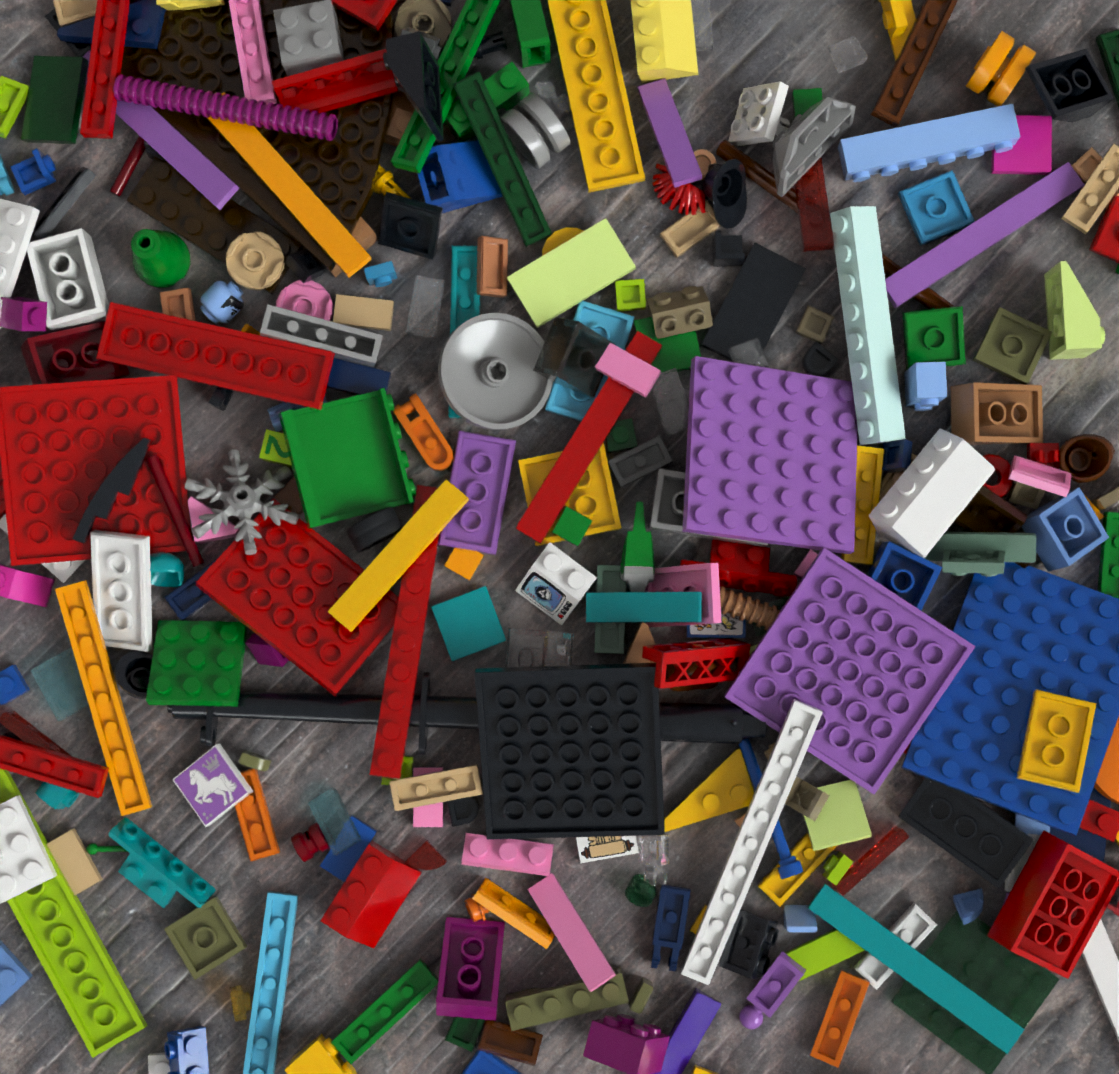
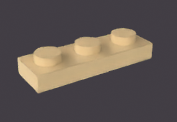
(1095, 193)
(436, 787)

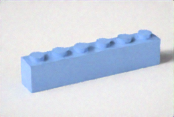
(929, 142)

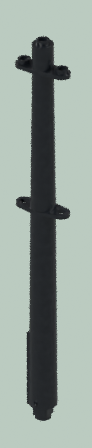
(677, 720)

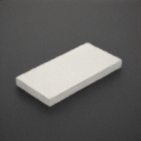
(122, 589)

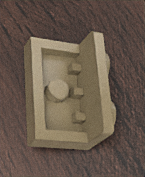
(680, 311)

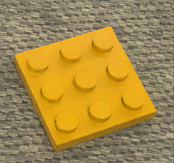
(591, 498)

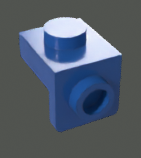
(34, 172)

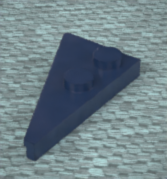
(142, 30)

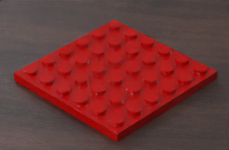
(63, 446)

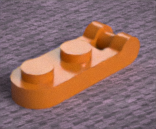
(425, 434)

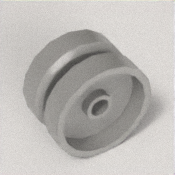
(535, 130)

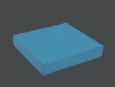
(936, 207)

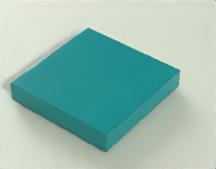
(468, 623)

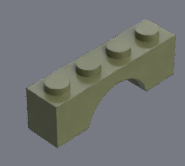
(550, 1004)

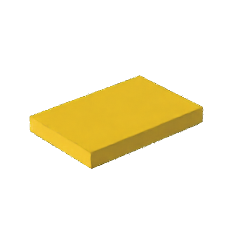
(1056, 741)

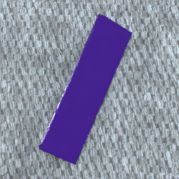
(689, 1031)

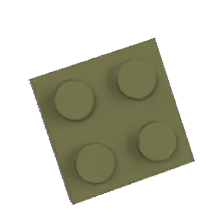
(1012, 346)
(205, 937)

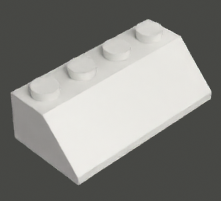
(931, 493)

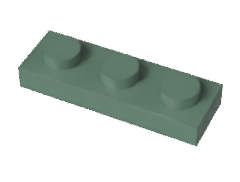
(609, 635)

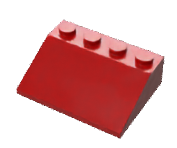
(1055, 905)

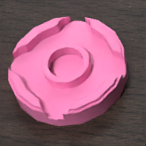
(307, 298)

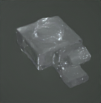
(654, 854)

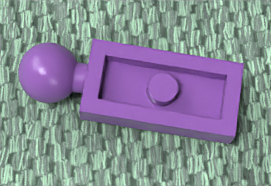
(771, 990)

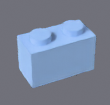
(925, 385)

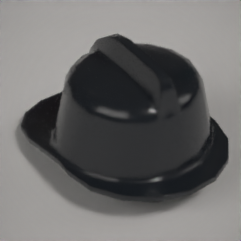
(726, 189)
(133, 673)

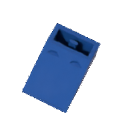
(457, 176)

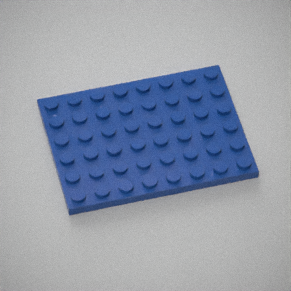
(1027, 637)

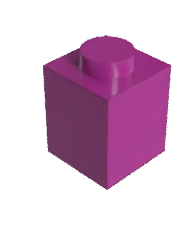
(23, 314)

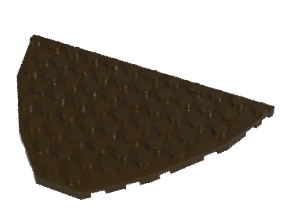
(201, 53)

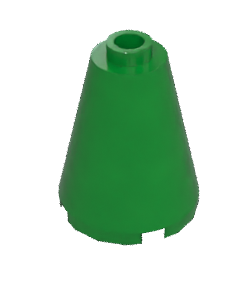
(159, 257)

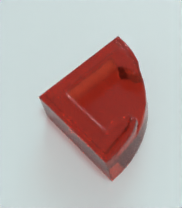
(426, 857)

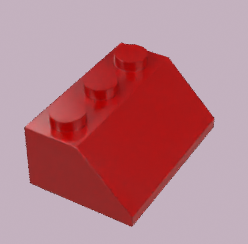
(371, 895)

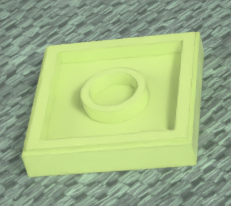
(840, 819)

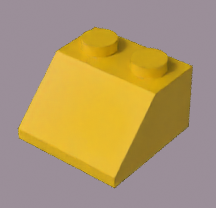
(319, 1058)

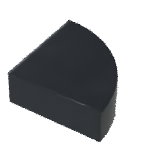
(221, 398)

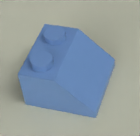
(1065, 530)

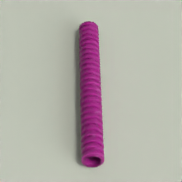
(225, 107)

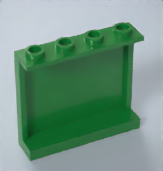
(347, 458)

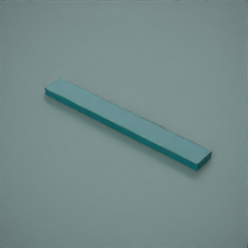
(916, 968)

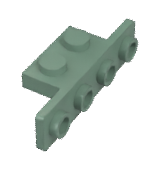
(982, 551)

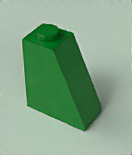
(531, 32)

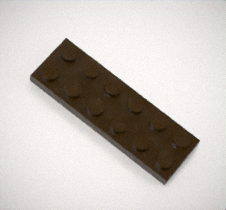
(186, 211)

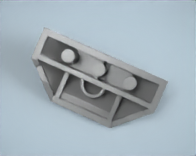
(809, 140)

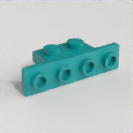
(156, 869)

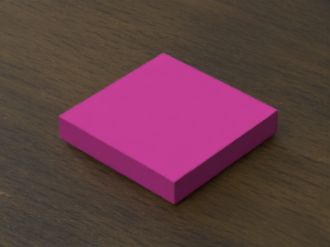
(1032, 151)

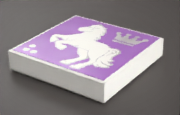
(212, 785)

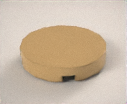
(254, 260)

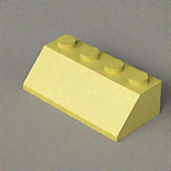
(664, 39)

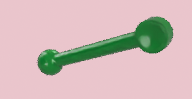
(92, 849)

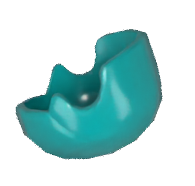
(166, 570)

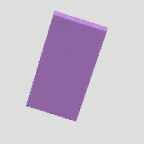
(483, 474)

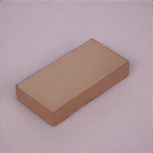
(492, 266)

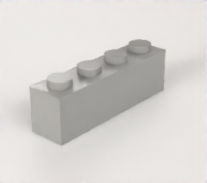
(345, 341)

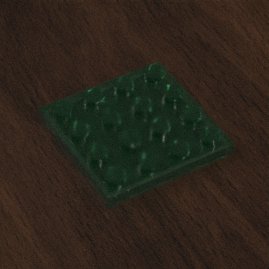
(989, 970)

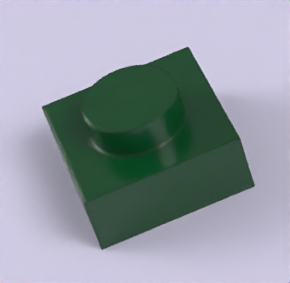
(621, 436)

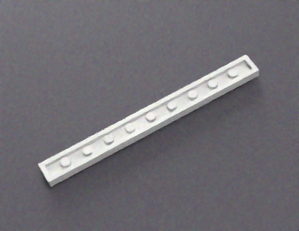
(751, 841)

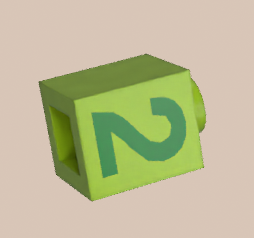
(275, 449)

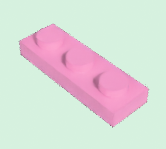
(507, 854)

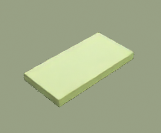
(571, 273)

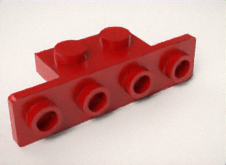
(747, 569)

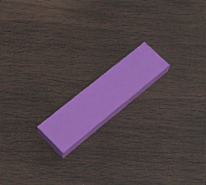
(669, 133)

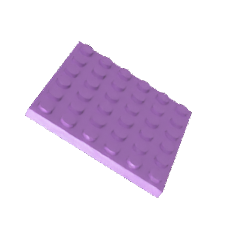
(770, 456)
(856, 657)

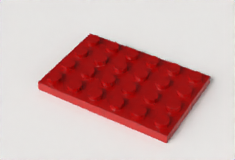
(287, 596)

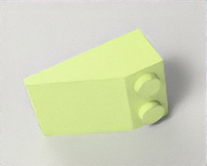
(1070, 316)

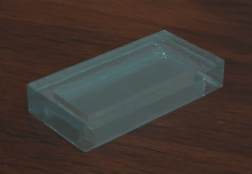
(334, 821)

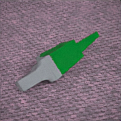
(638, 554)

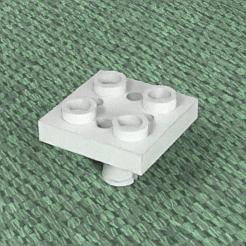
(759, 114)

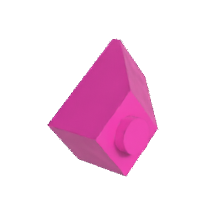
(25, 586)

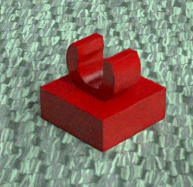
(1044, 453)

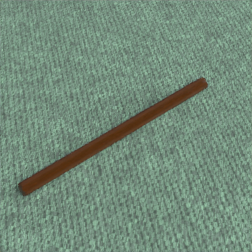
(767, 181)

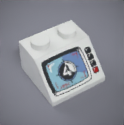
(555, 583)

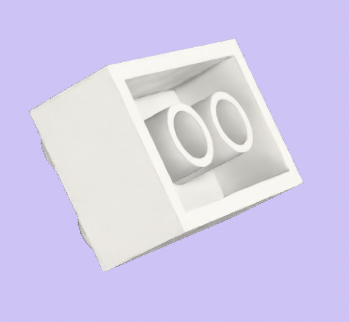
(68, 280)

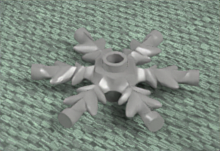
(241, 502)

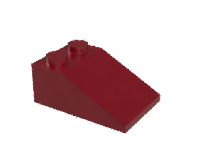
(69, 356)

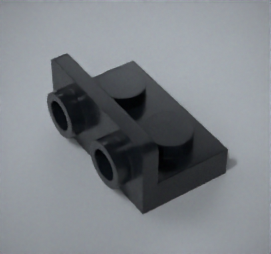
(749, 945)

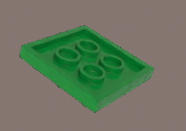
(197, 663)

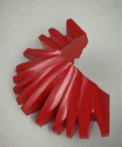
(686, 195)

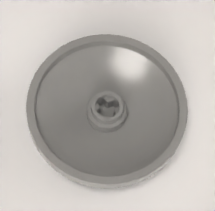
(490, 371)

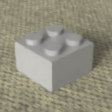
(308, 36)

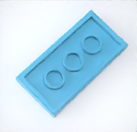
(612, 326)

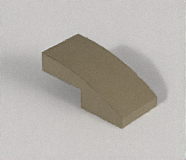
(806, 799)

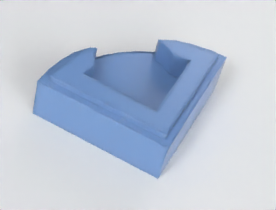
(969, 905)

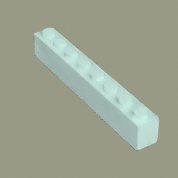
(867, 325)

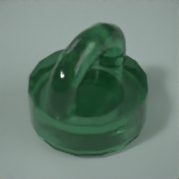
(639, 891)

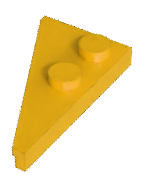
(721, 792)

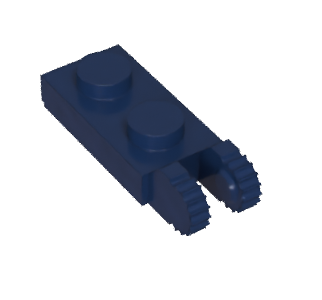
(670, 923)

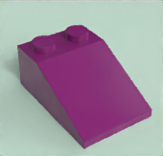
(470, 969)

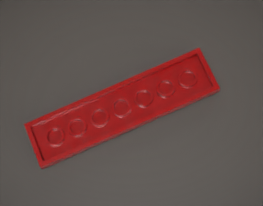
(215, 356)

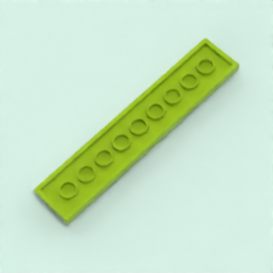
(74, 954)

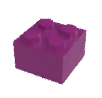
(626, 1045)

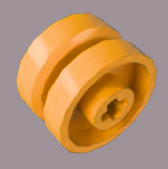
(1000, 69)

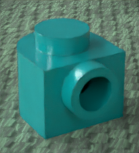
(56, 796)

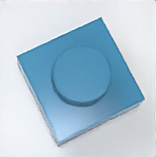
(381, 274)

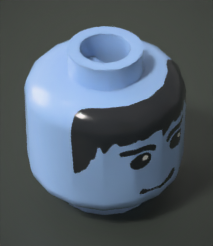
(222, 301)

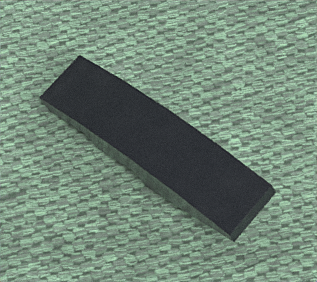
(119, 480)

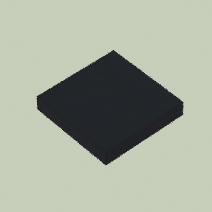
(410, 225)

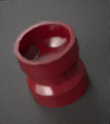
(309, 842)

